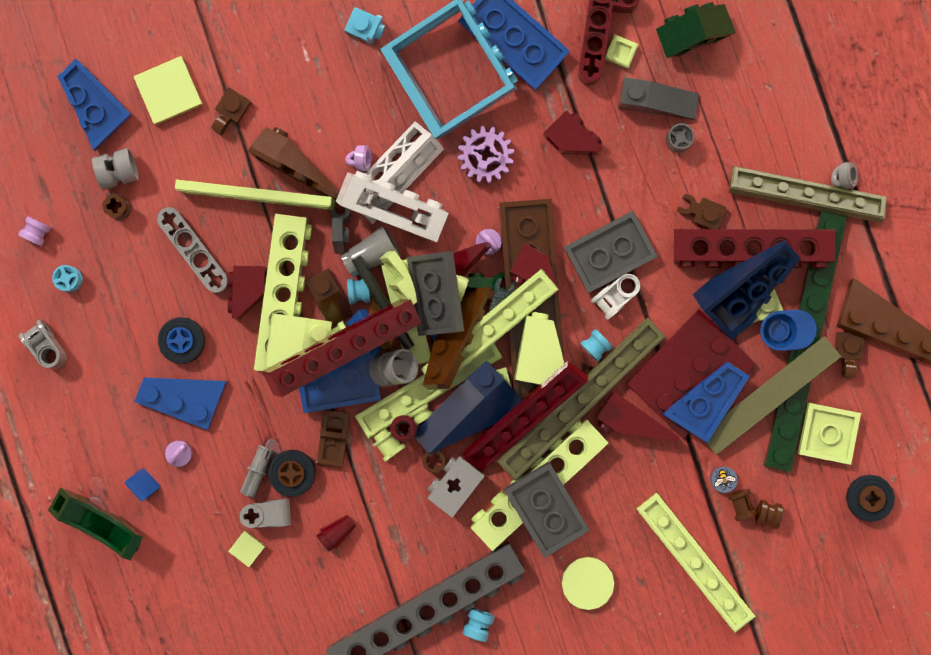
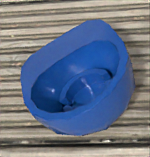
(788, 330)

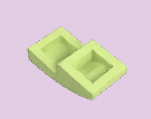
(403, 284)

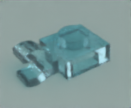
(500, 294)

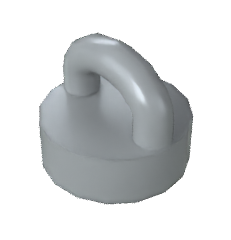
(847, 175)

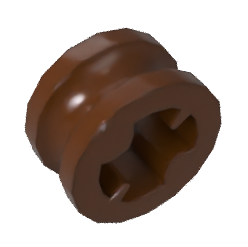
(437, 468)

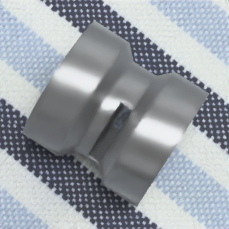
(680, 133)

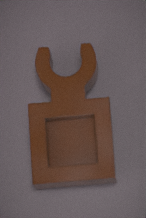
(706, 214)

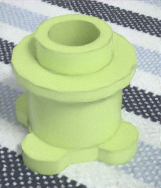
(387, 444)

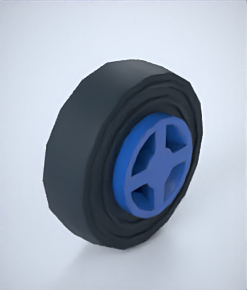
(171, 340)

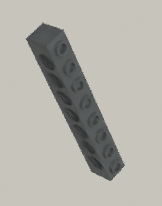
(502, 556)

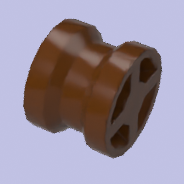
(769, 514)

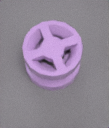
(34, 231)

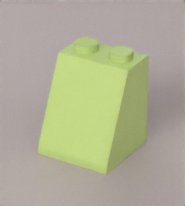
(539, 350)

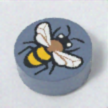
(723, 479)

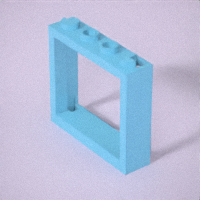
(392, 55)

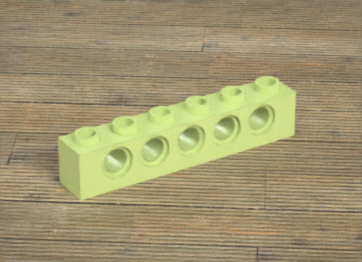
(283, 228)
(592, 443)

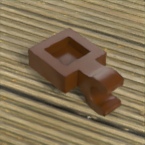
(231, 108)
(851, 349)

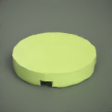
(587, 583)

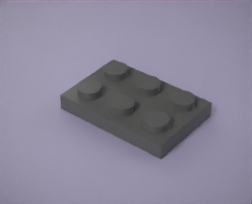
(610, 252)
(436, 293)
(546, 509)

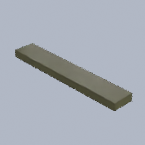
(807, 194)
(773, 393)

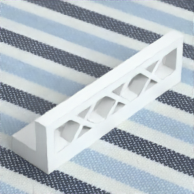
(413, 161)

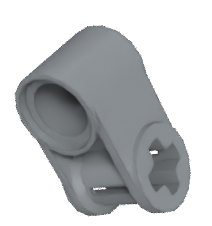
(40, 342)
(271, 514)

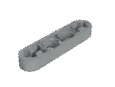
(190, 252)

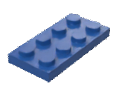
(522, 41)

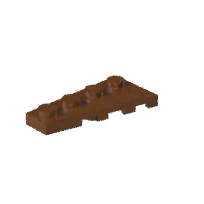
(883, 323)
(448, 347)

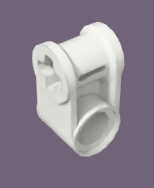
(615, 296)

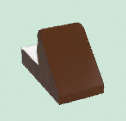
(329, 297)

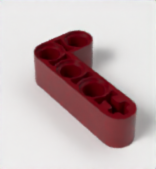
(600, 34)

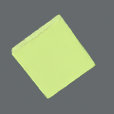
(621, 52)
(247, 548)

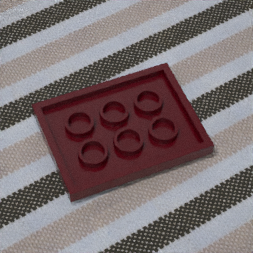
(683, 363)

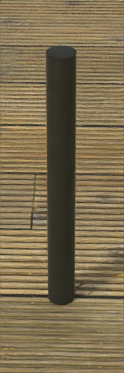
(378, 295)

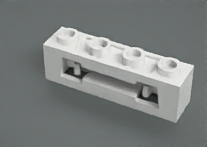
(431, 221)

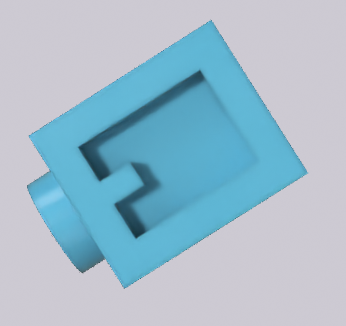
(365, 26)

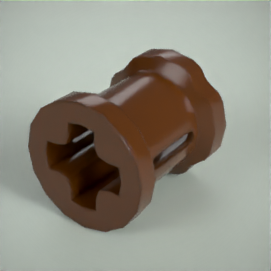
(110, 201)
(742, 504)

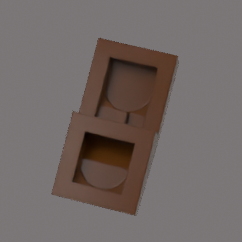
(333, 439)

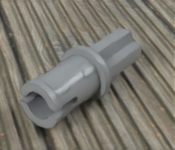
(256, 471)

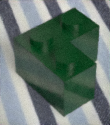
(695, 28)

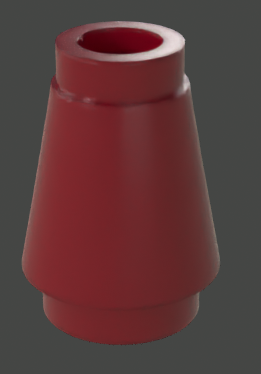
(397, 434)
(336, 532)

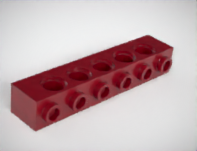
(821, 239)
(341, 347)

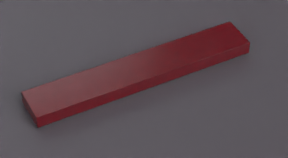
(525, 416)

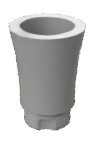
(370, 250)

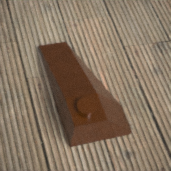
(281, 154)

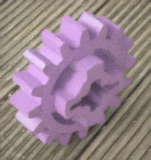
(473, 152)

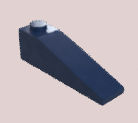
(740, 291)
(469, 410)

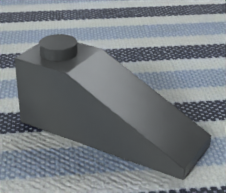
(657, 99)

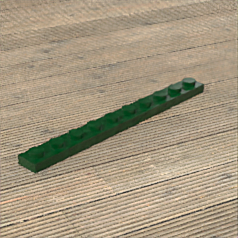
(813, 301)

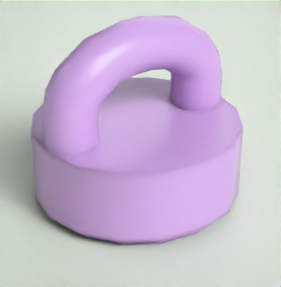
(362, 158)
(491, 236)
(178, 453)

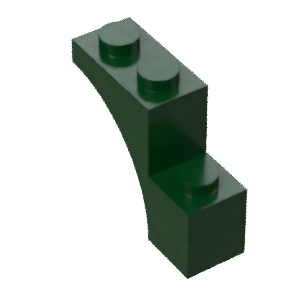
(97, 523)

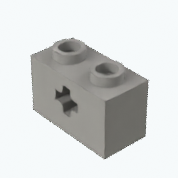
(452, 500)

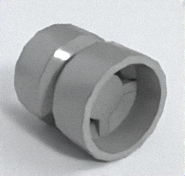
(121, 162)
(393, 368)

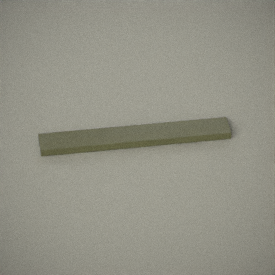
(600, 382)

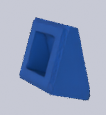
(142, 485)

